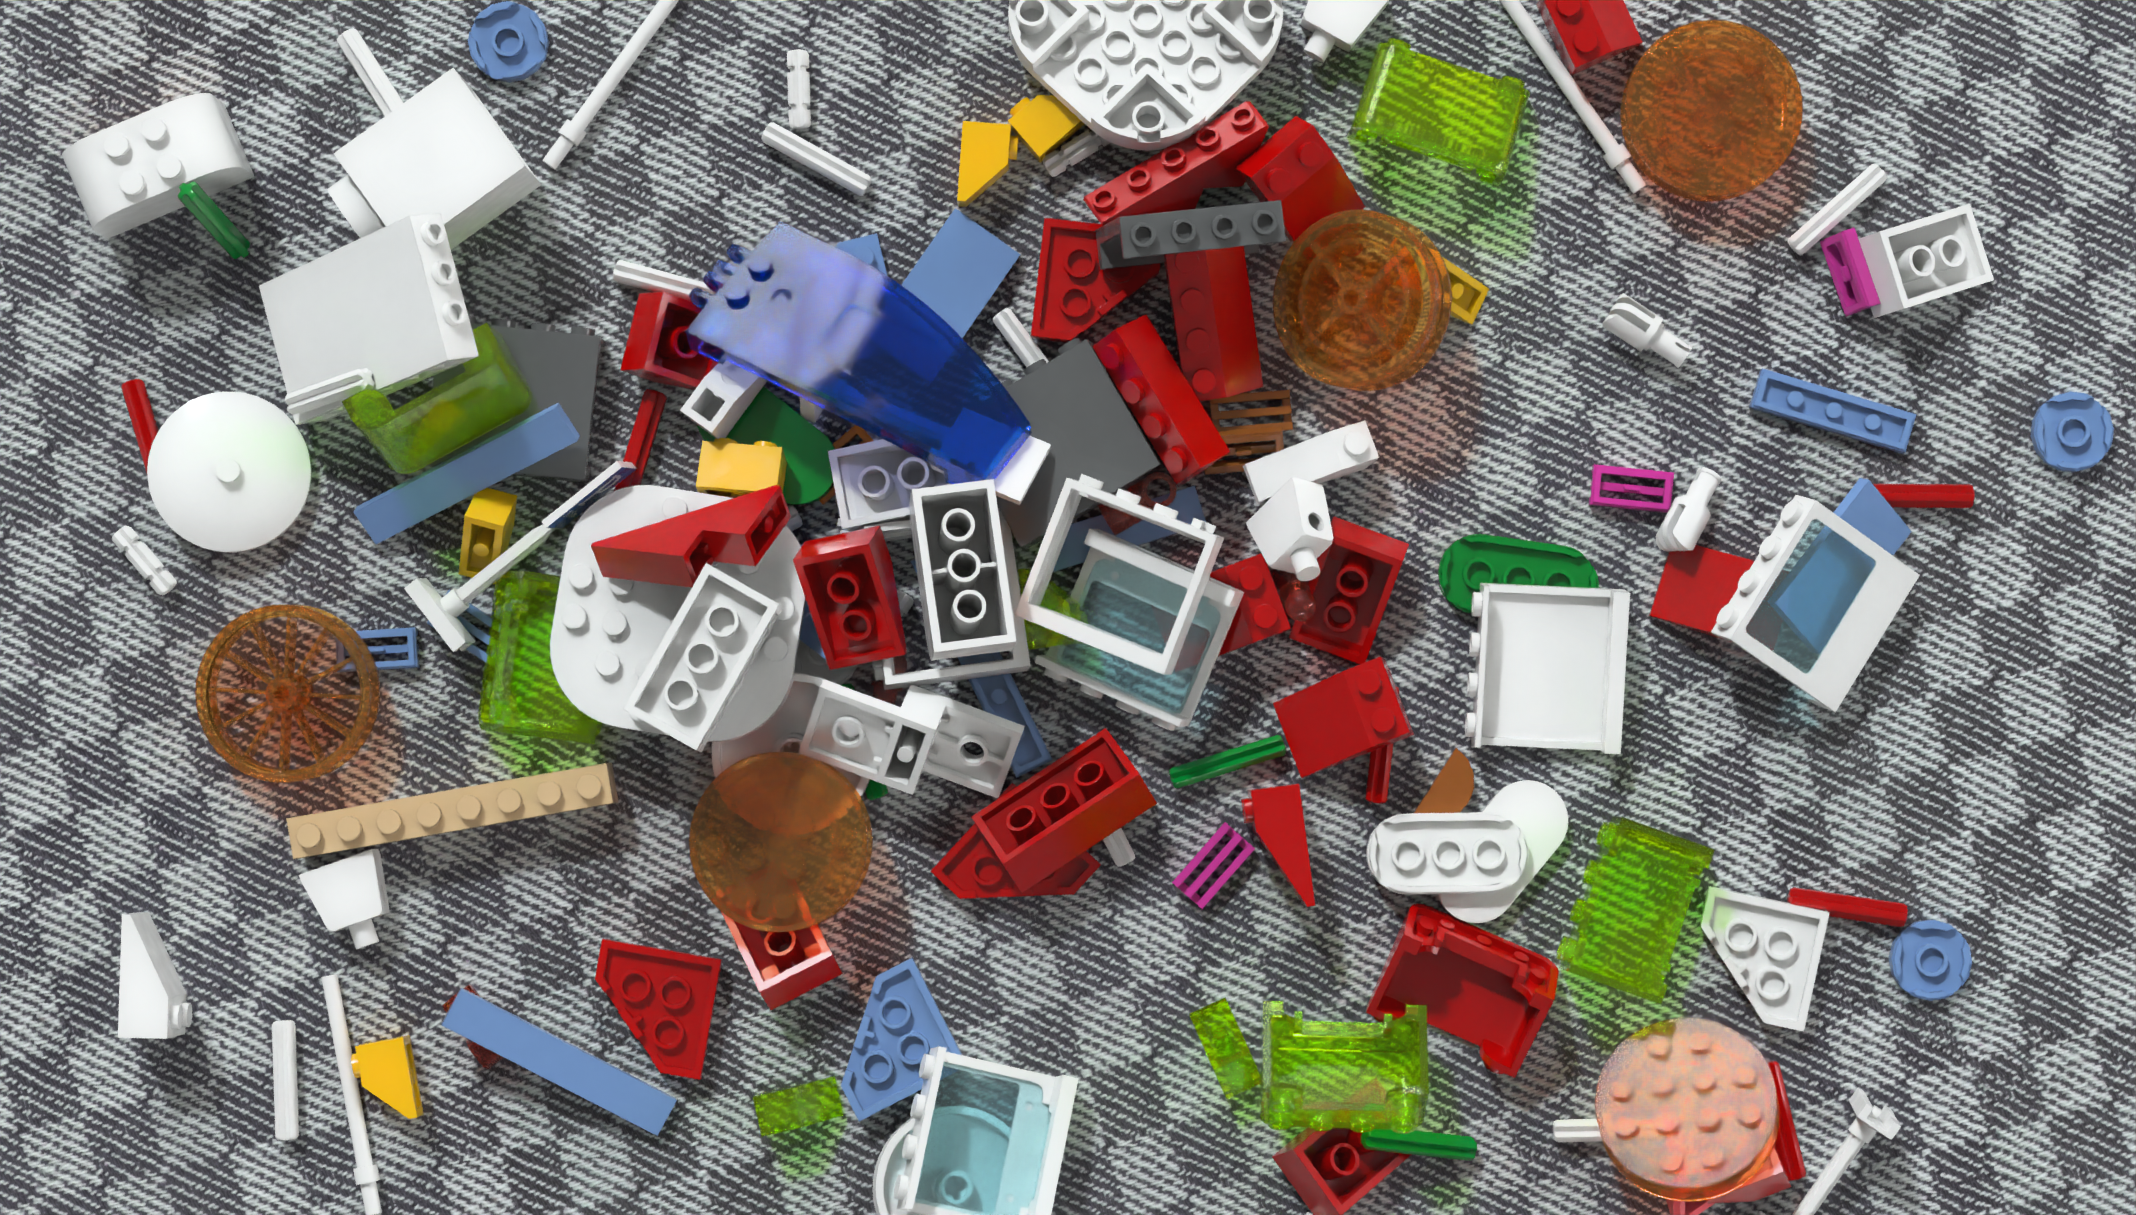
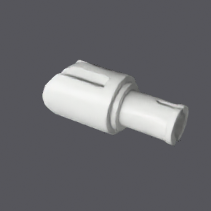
(1644, 330)
(1688, 514)

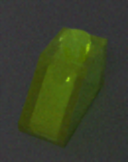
(1056, 600)
(1225, 1048)
(797, 1105)

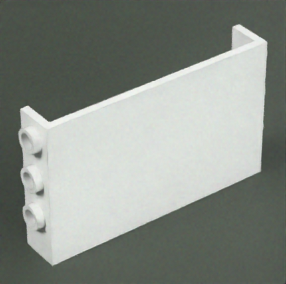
(373, 306)

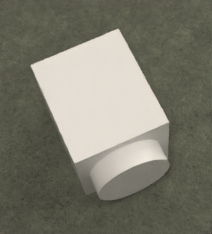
(432, 158)

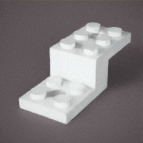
(910, 739)

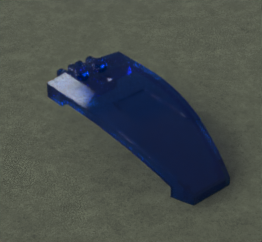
(859, 351)

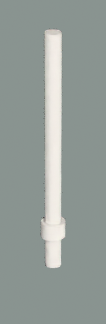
(573, 131)
(1615, 155)
(366, 1172)

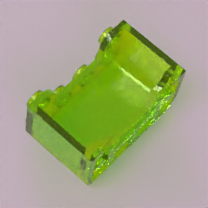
(1632, 907)
(1343, 1071)

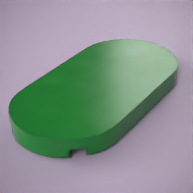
(805, 447)
(1508, 561)

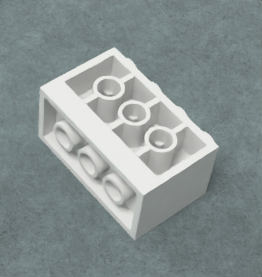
(703, 658)

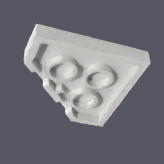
(1768, 950)

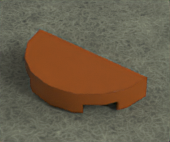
(1451, 787)

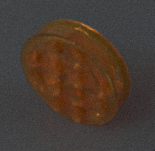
(1711, 110)
(1362, 300)
(780, 841)
(1687, 1109)

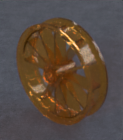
(287, 693)

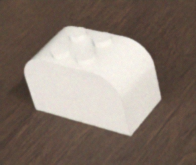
(137, 165)
(961, 570)

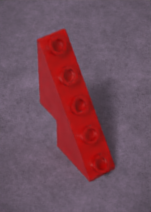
(1181, 171)
(680, 546)

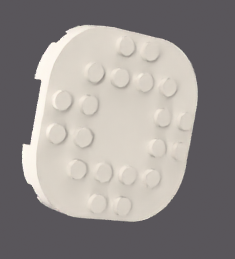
(1145, 67)
(613, 626)

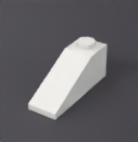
(1314, 460)

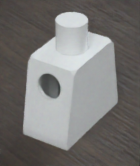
(1338, 24)
(1293, 528)
(350, 895)

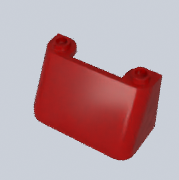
(1471, 985)

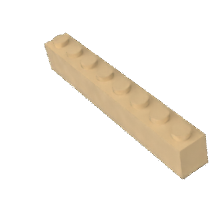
(452, 810)

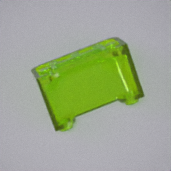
(1440, 110)
(448, 415)
(518, 676)

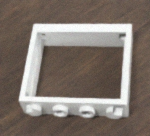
(1056, 533)
(1019, 656)

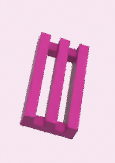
(1850, 272)
(1597, 485)
(1235, 840)

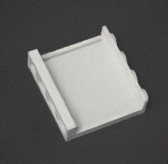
(1548, 667)

